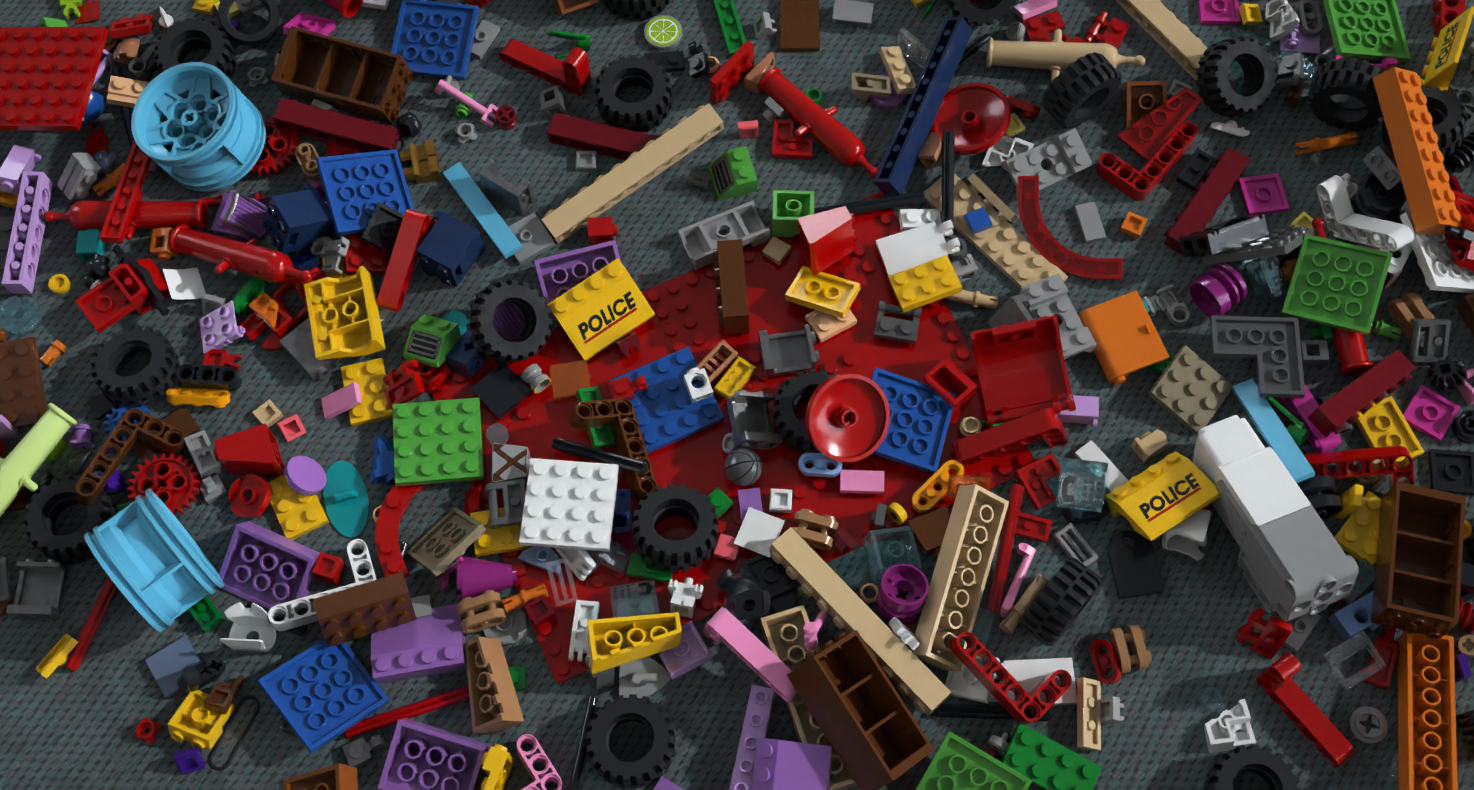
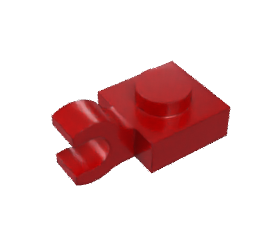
(625, 388)

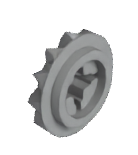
(1376, 719)

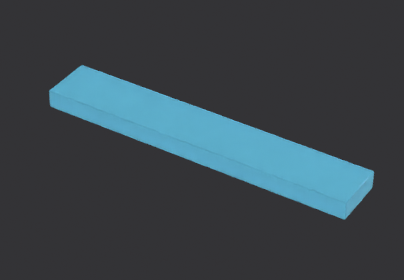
(482, 210)
(1273, 430)

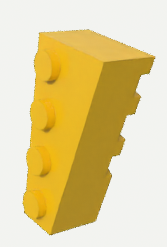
(630, 638)

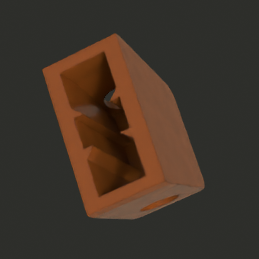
(930, 531)

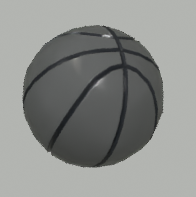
(743, 466)

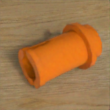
(53, 352)

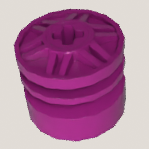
(1218, 290)
(902, 593)

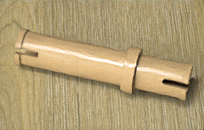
(975, 299)
(1018, 610)

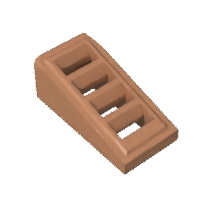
(753, 77)
(727, 350)

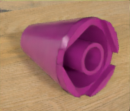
(480, 575)

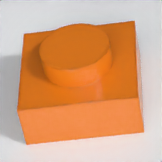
(1133, 225)

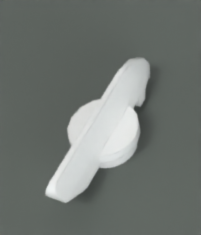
(165, 20)
(1230, 127)

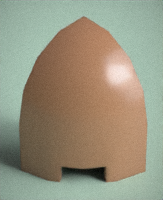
(126, 51)
(931, 151)

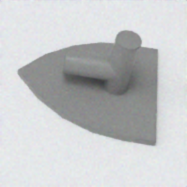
(642, 677)

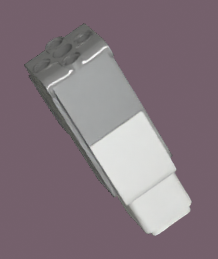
(1282, 539)

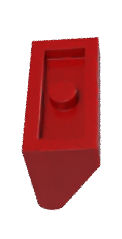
(287, 287)
(955, 378)

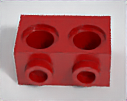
(1446, 12)

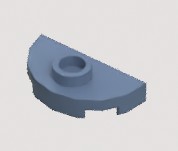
(539, 556)

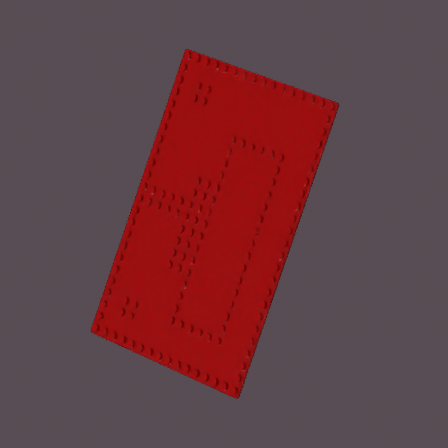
(689, 318)

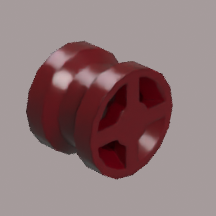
(508, 113)

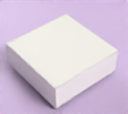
(780, 500)

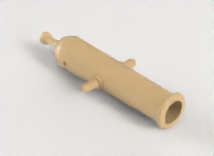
(1051, 55)

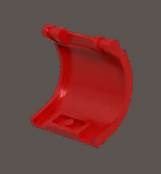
(1022, 369)

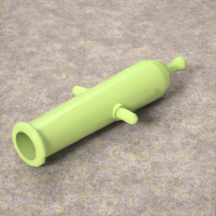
(30, 453)

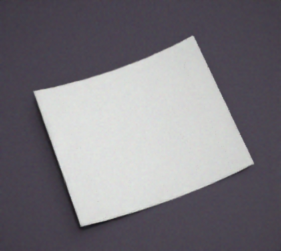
(184, 283)
(759, 531)

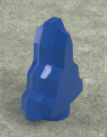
(383, 462)

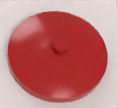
(975, 115)
(847, 417)

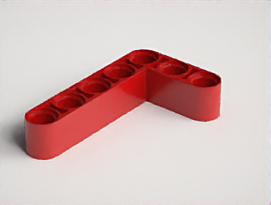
(571, 74)
(1155, 166)
(403, 259)
(1035, 426)
(1365, 467)
(1007, 681)
(1303, 711)

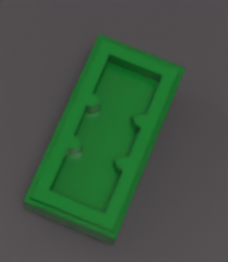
(640, 569)

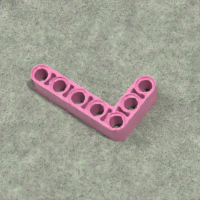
(751, 651)
(535, 756)

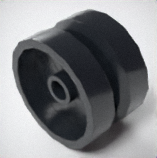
(1377, 201)
(1321, 495)

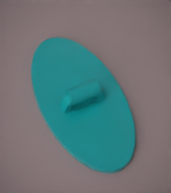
(346, 499)

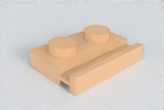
(124, 91)
(827, 325)

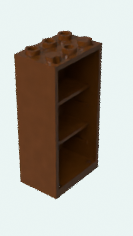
(342, 75)
(1419, 560)
(859, 711)

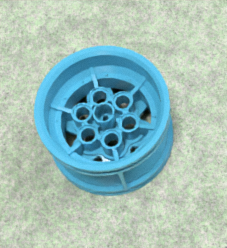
(198, 127)
(153, 560)

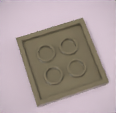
(1190, 390)
(446, 541)

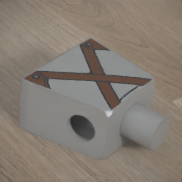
(510, 462)

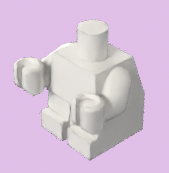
(684, 596)

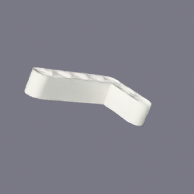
(1357, 227)
(290, 608)

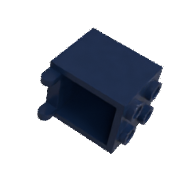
(297, 219)
(450, 249)

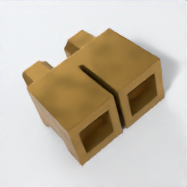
(424, 163)

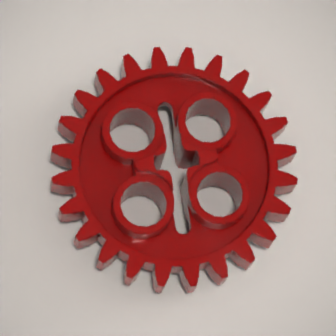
(276, 140)
(151, 476)

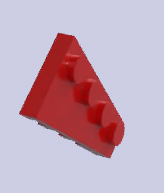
(1158, 126)

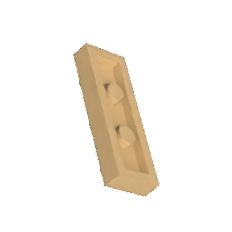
(897, 69)
(992, 199)
(1088, 714)

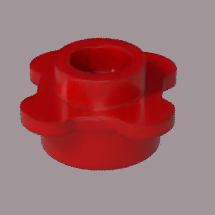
(141, 728)

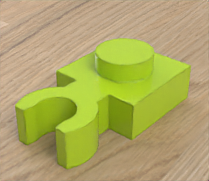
(70, 6)

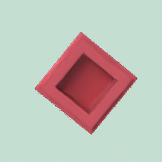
(291, 427)

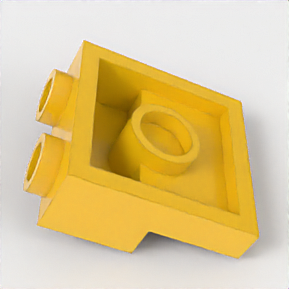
(196, 723)
(497, 766)

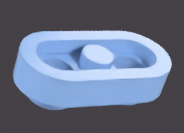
(819, 464)

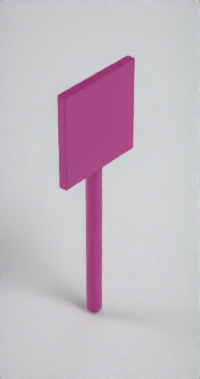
(445, 576)

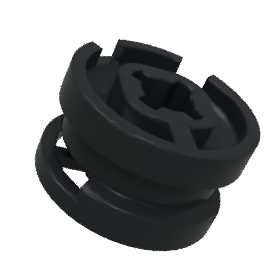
(1464, 427)

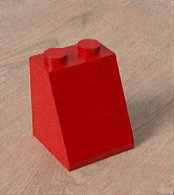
(826, 237)
(250, 452)

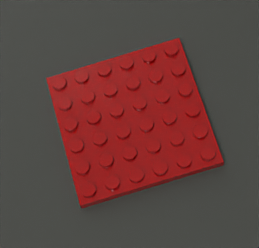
(47, 76)

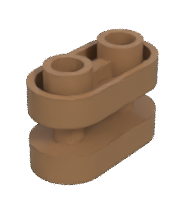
(307, 159)
(1408, 307)
(824, 524)
(480, 612)
(1136, 639)

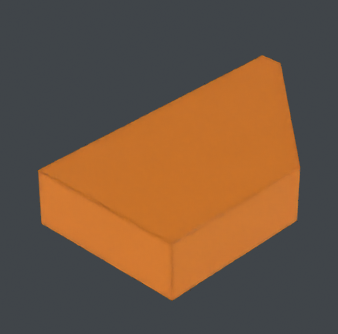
(265, 308)

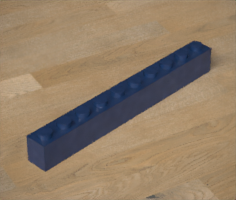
(923, 106)

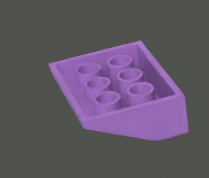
(566, 270)
(267, 566)
(419, 647)
(431, 759)
(791, 765)

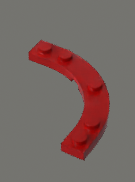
(1050, 248)
(388, 528)

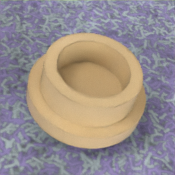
(970, 426)

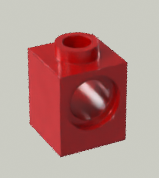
(601, 230)
(329, 569)

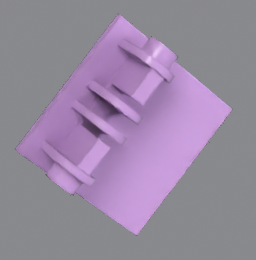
(1299, 42)
(220, 328)

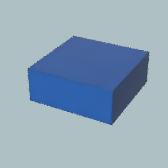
(978, 220)

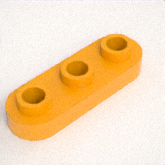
(198, 396)
(927, 491)

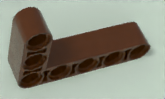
(620, 417)
(121, 448)

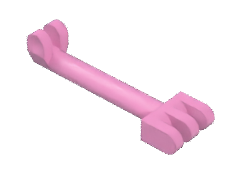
(486, 112)
(1027, 553)
(811, 629)

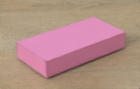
(1033, 7)
(341, 400)
(862, 481)

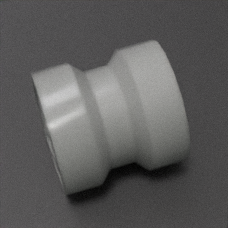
(536, 379)

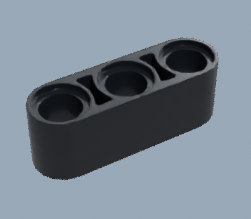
(200, 373)

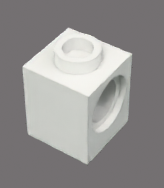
(698, 394)

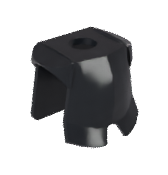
(741, 588)

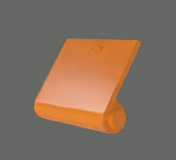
(1123, 336)

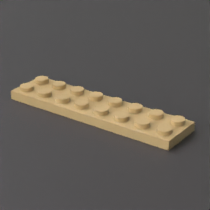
(1001, 243)

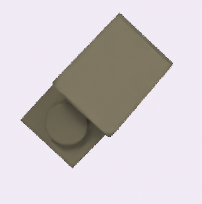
(869, 85)

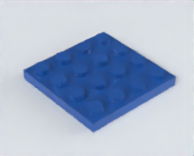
(436, 37)
(358, 182)
(665, 407)
(916, 422)
(323, 693)

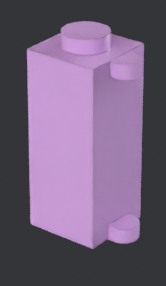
(17, 161)
(1086, 411)

